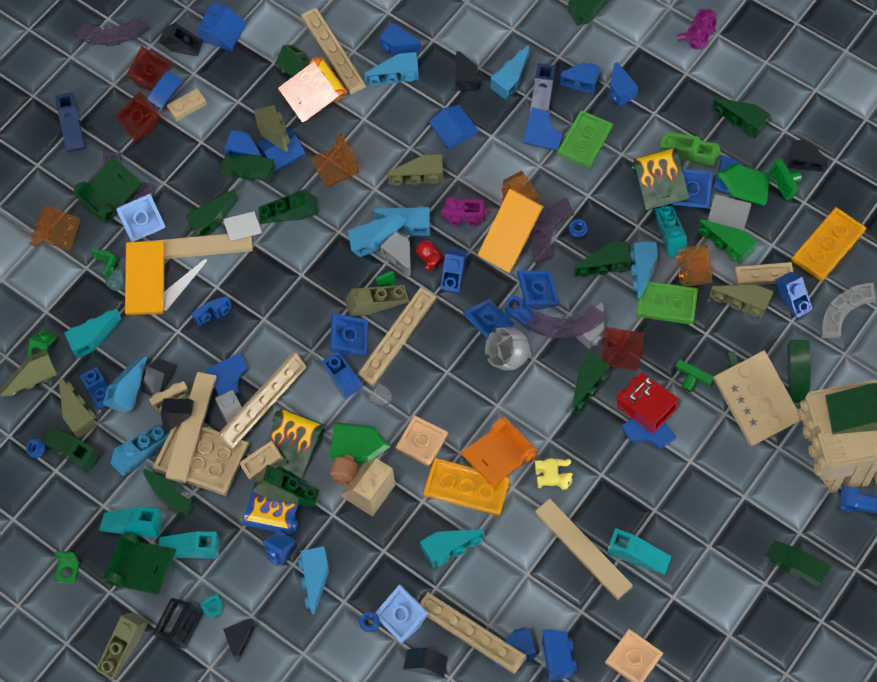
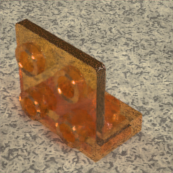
(336, 163)
(55, 228)

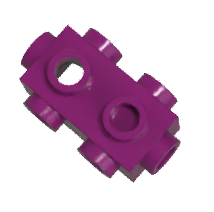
(700, 29)
(464, 211)

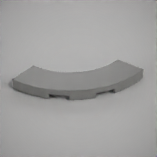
(842, 305)

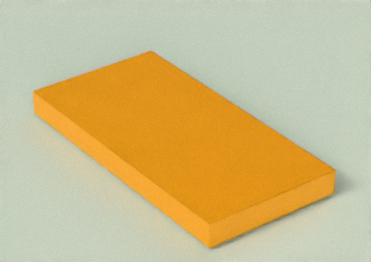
(510, 230)
(828, 244)
(144, 278)
(465, 487)

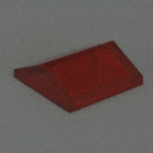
(147, 69)
(138, 117)
(622, 348)

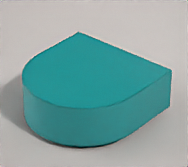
(212, 606)

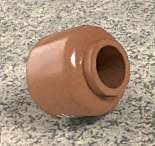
(344, 470)

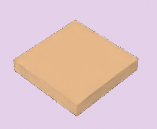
(422, 441)
(634, 657)

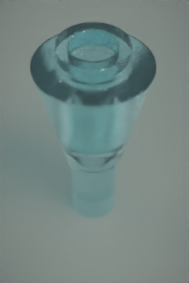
(116, 278)

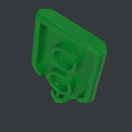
(746, 183)
(358, 441)

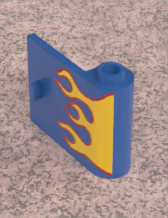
(271, 514)

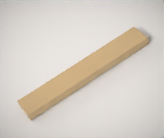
(333, 51)
(205, 246)
(396, 337)
(262, 400)
(191, 428)
(583, 549)
(473, 633)

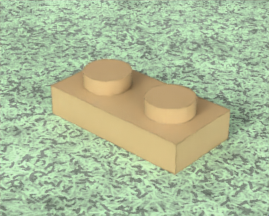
(186, 104)
(176, 391)
(258, 460)

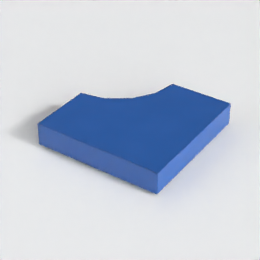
(541, 132)
(228, 374)
(637, 432)

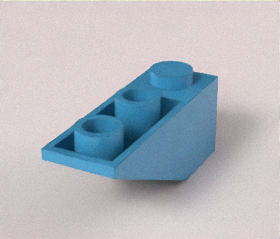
(396, 69)
(509, 78)
(416, 219)
(369, 237)
(645, 264)
(123, 390)
(138, 449)
(316, 571)

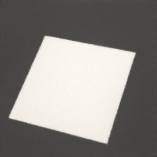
(242, 226)

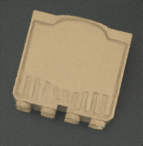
(837, 457)

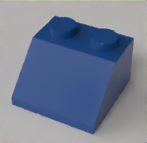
(221, 27)
(558, 655)

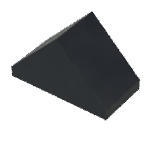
(157, 376)
(175, 412)
(239, 636)
(425, 662)

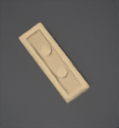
(761, 273)

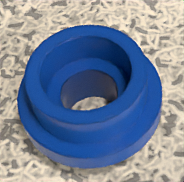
(578, 223)
(35, 448)
(366, 616)

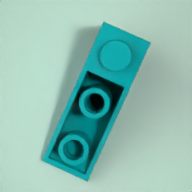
(670, 230)
(89, 335)
(134, 520)
(193, 544)
(446, 544)
(637, 551)

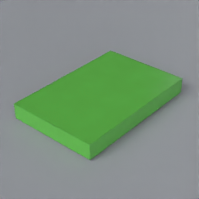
(585, 139)
(668, 303)

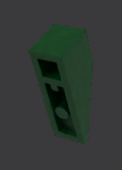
(585, 10)

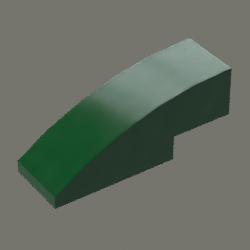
(248, 167)
(798, 369)
(169, 494)
(797, 563)

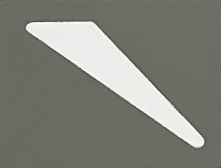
(175, 290)

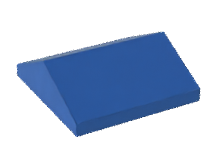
(453, 126)
(282, 158)
(698, 187)
(538, 289)
(487, 317)
(349, 335)

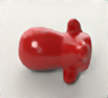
(430, 254)

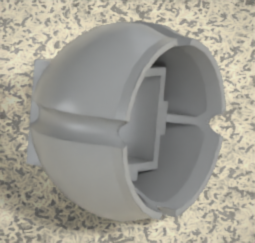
(500, 348)

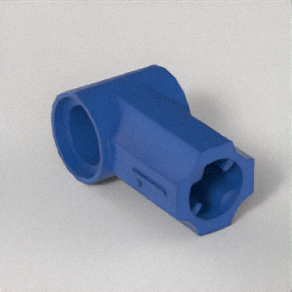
(521, 314)
(854, 500)

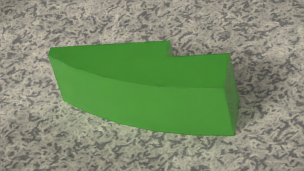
(692, 148)

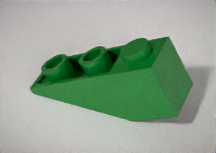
(732, 241)

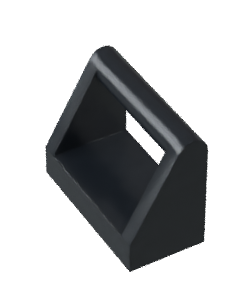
(184, 625)

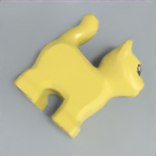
(550, 470)

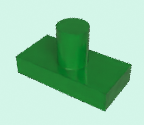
(784, 179)
(693, 375)

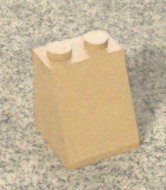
(370, 486)

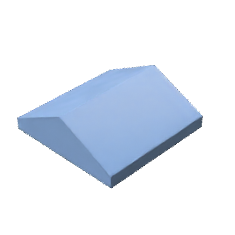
(140, 218)
(401, 614)

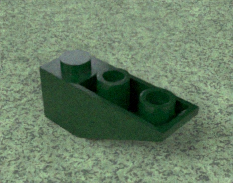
(292, 60)
(744, 115)
(289, 208)
(209, 216)
(610, 258)
(590, 375)
(70, 449)
(284, 488)

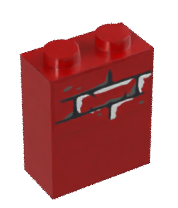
(647, 402)

